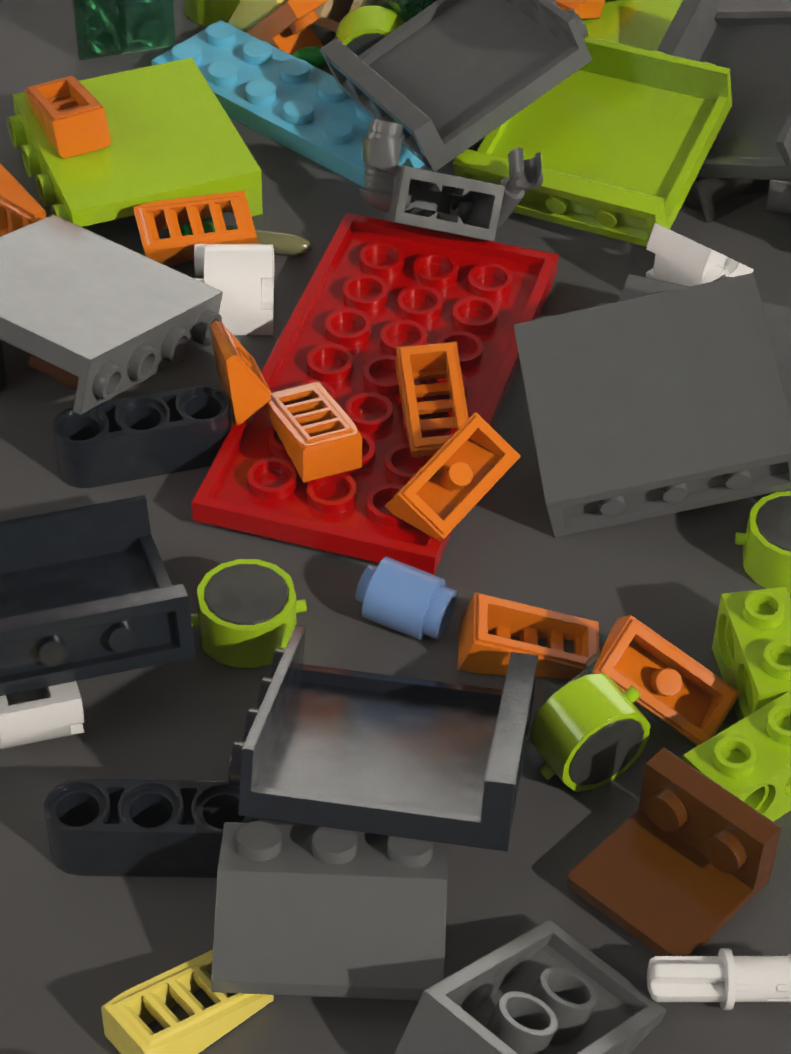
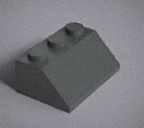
(328, 913)

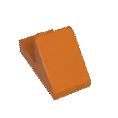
(289, 26)

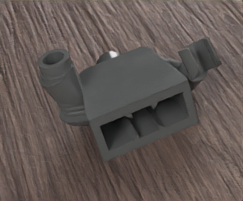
(436, 198)

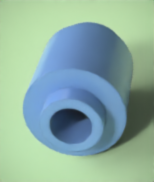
(406, 599)

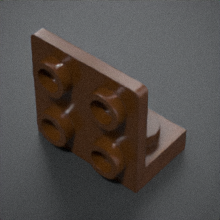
(679, 860)

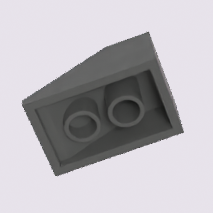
(533, 999)

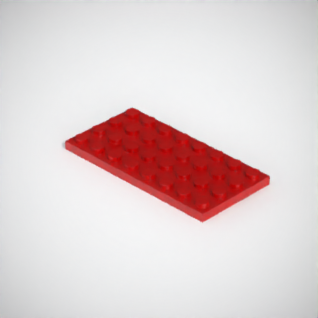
(369, 294)

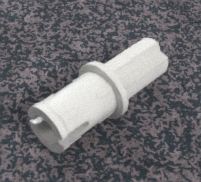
(720, 978)

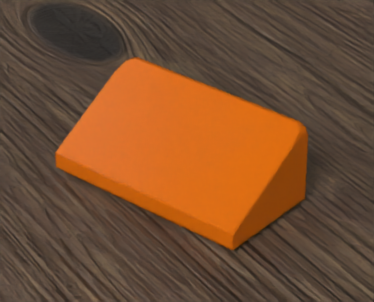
(238, 374)
(454, 479)
(668, 679)

